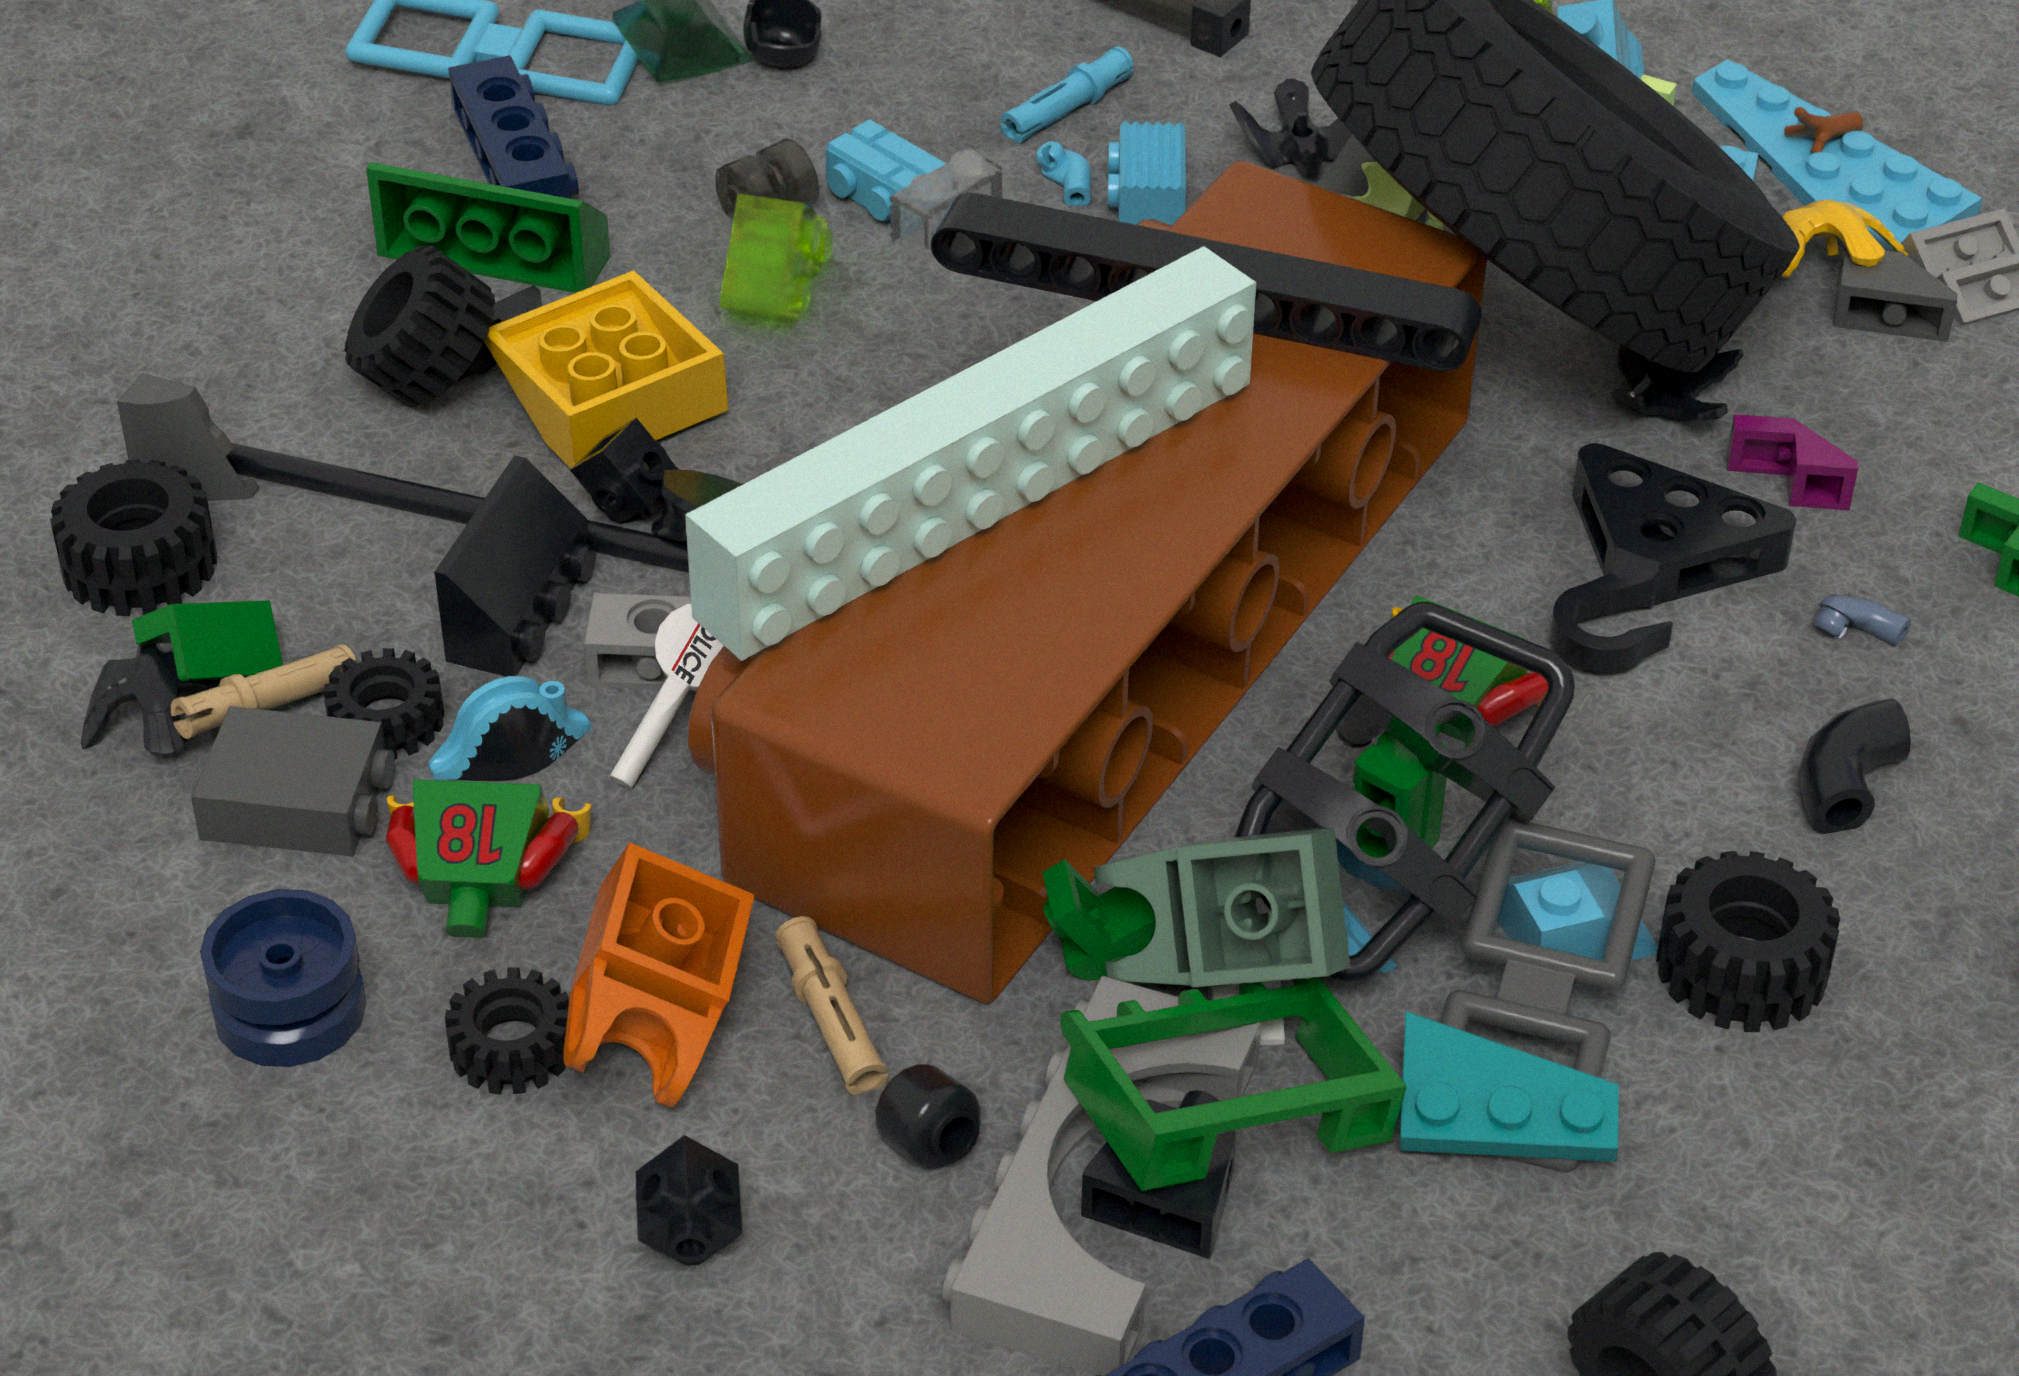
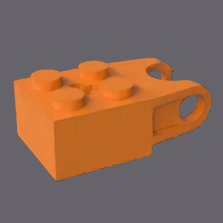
(656, 967)

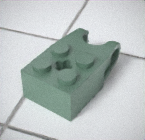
(1210, 917)

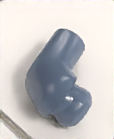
(1864, 614)

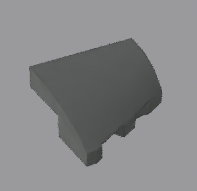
(174, 426)

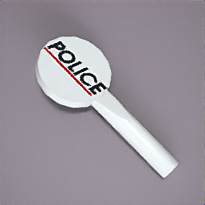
(684, 656)

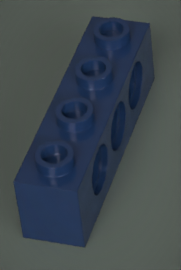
(509, 129)
(1281, 1328)

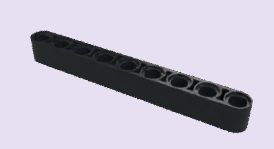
(1293, 299)

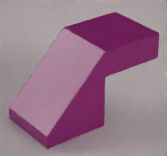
(1815, 468)

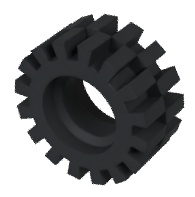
(389, 679)
(502, 1002)

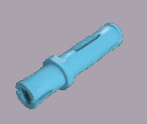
(1082, 85)

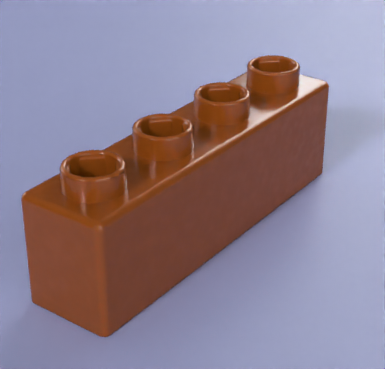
(1073, 658)

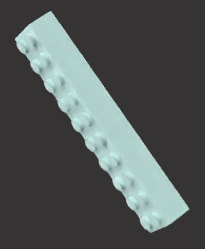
(967, 452)

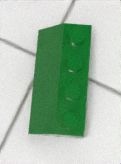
(489, 227)

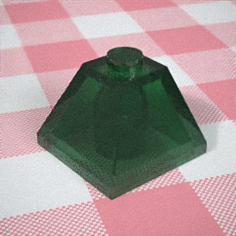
(680, 38)

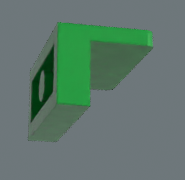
(214, 638)

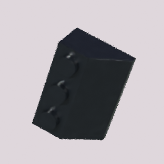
(511, 572)

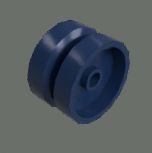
(283, 977)

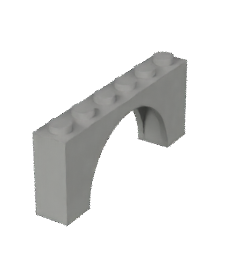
(1024, 1272)

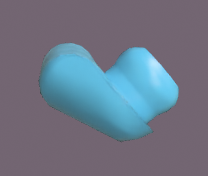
(1067, 170)

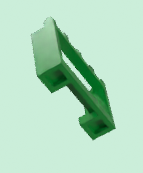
(1176, 1145)

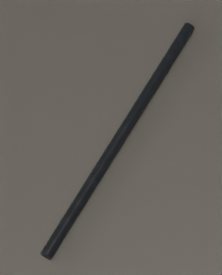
(435, 502)

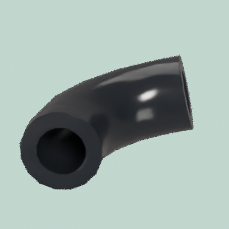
(1842, 754)

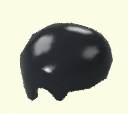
(782, 31)

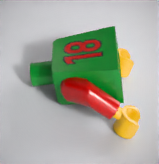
(1470, 675)
(480, 844)

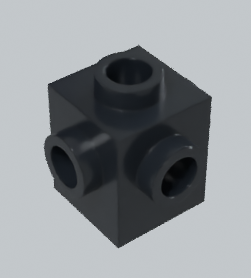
(625, 473)
(688, 1202)

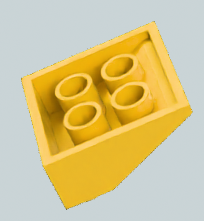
(605, 361)

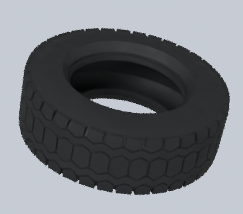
(1559, 169)

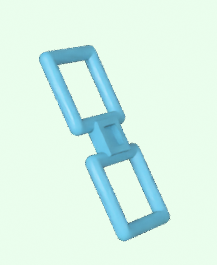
(489, 41)

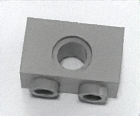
(622, 639)

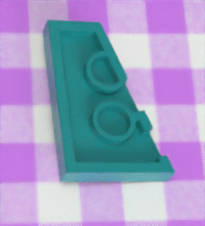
(1500, 1100)

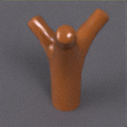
(1823, 127)

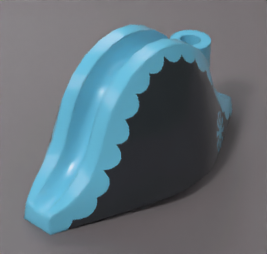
(509, 731)

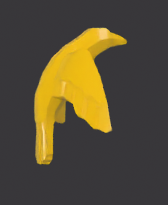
(1842, 220)

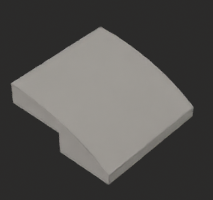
(1973, 259)

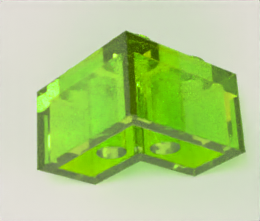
(770, 255)

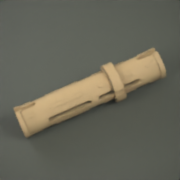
(258, 691)
(821, 984)

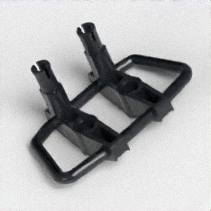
(1381, 695)

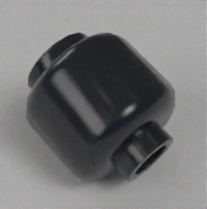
(928, 1116)

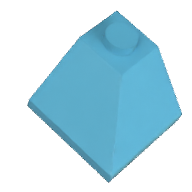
(1567, 910)

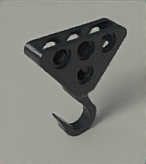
(1649, 566)

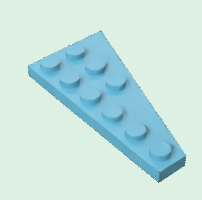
(1848, 168)

